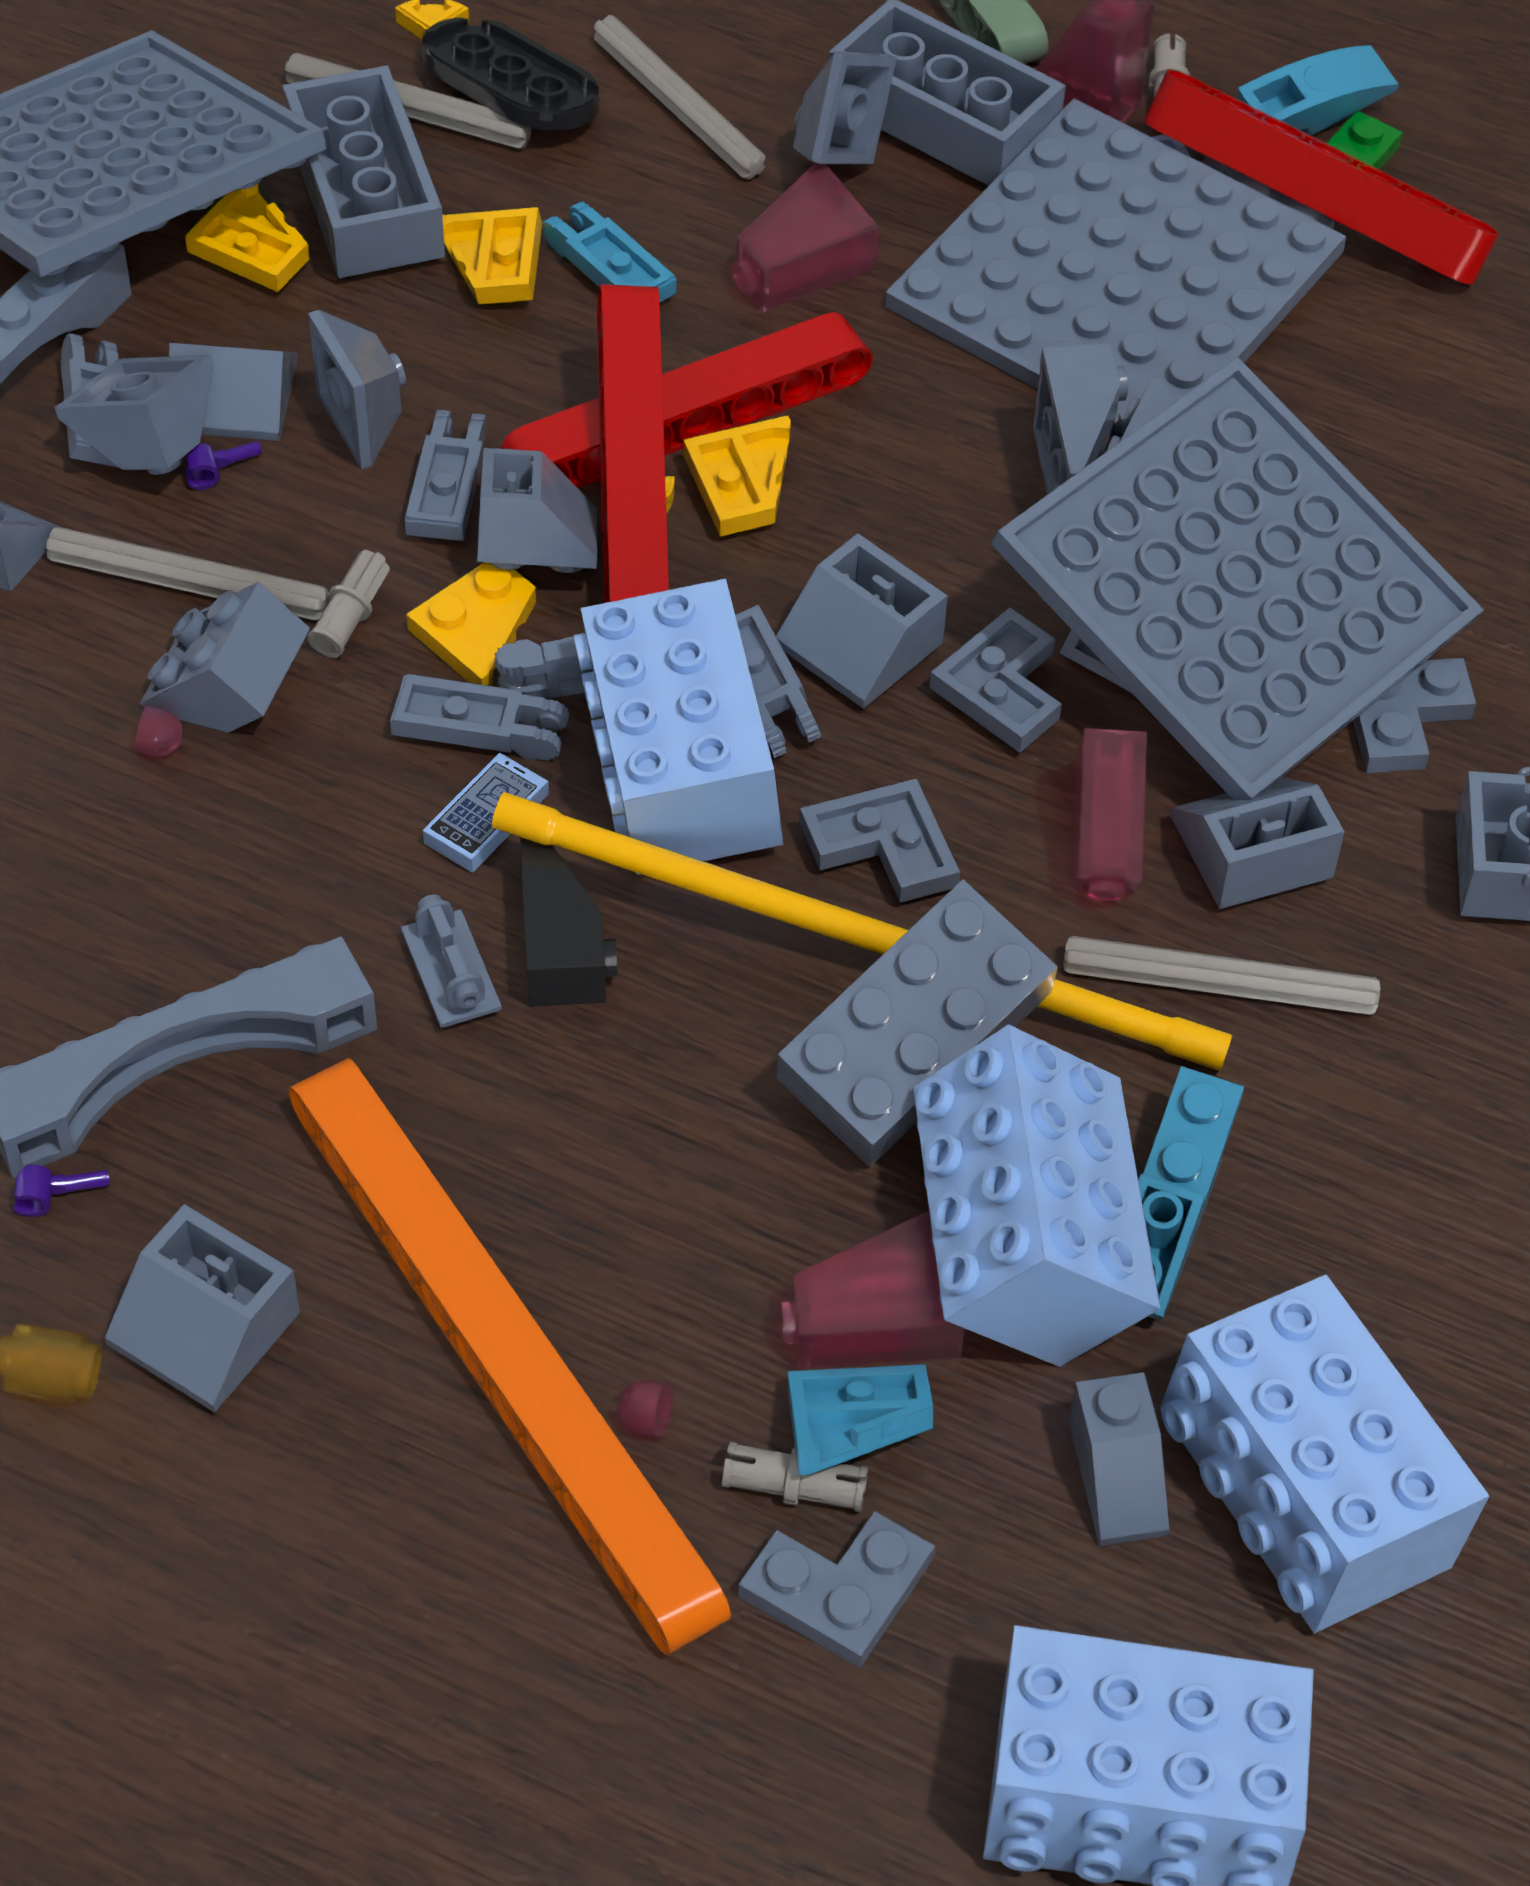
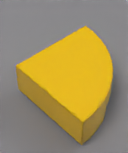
(419, 17)

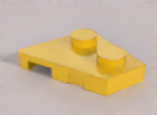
(249, 239)
(740, 473)
(474, 619)

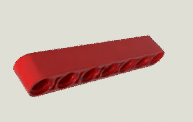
(1321, 177)
(716, 393)
(631, 442)

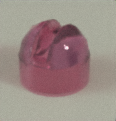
(157, 732)
(646, 1407)

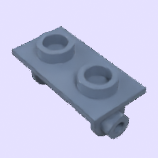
(449, 963)

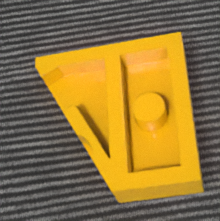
(495, 252)

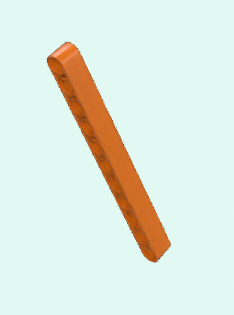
(511, 1359)

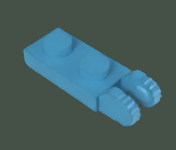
(606, 252)

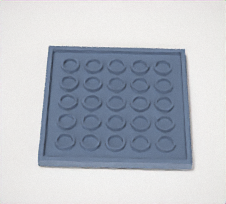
(131, 145)
(1120, 246)
(1237, 580)

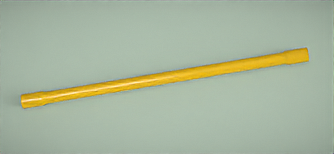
(550, 827)

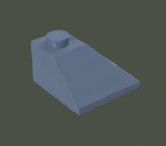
(845, 109)
(356, 383)
(143, 410)

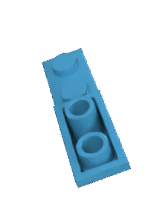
(1321, 88)
(1184, 1171)

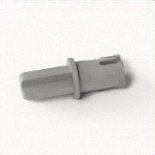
(348, 604)

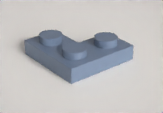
(990, 682)
(1392, 729)
(885, 823)
(844, 1603)

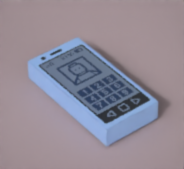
(465, 825)

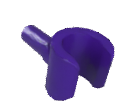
(204, 462)
(37, 1184)

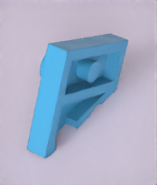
(855, 1411)

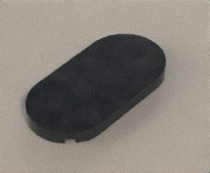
(510, 74)

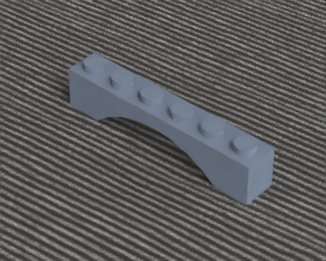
(59, 303)
(292, 1004)

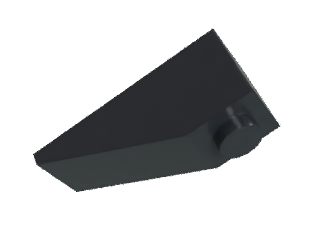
(562, 933)

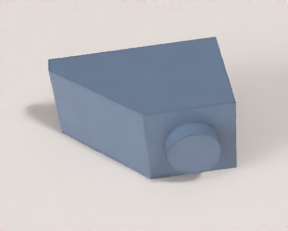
(1120, 1458)

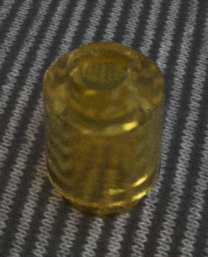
(49, 1363)

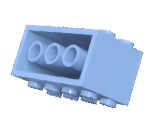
(679, 723)
(1034, 1198)
(1321, 1453)
(1149, 1763)

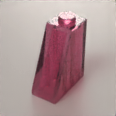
(1104, 56)
(805, 241)
(1109, 812)
(872, 1304)

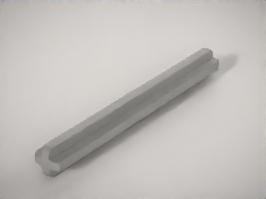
(679, 97)
(426, 105)
(178, 570)
(1222, 975)

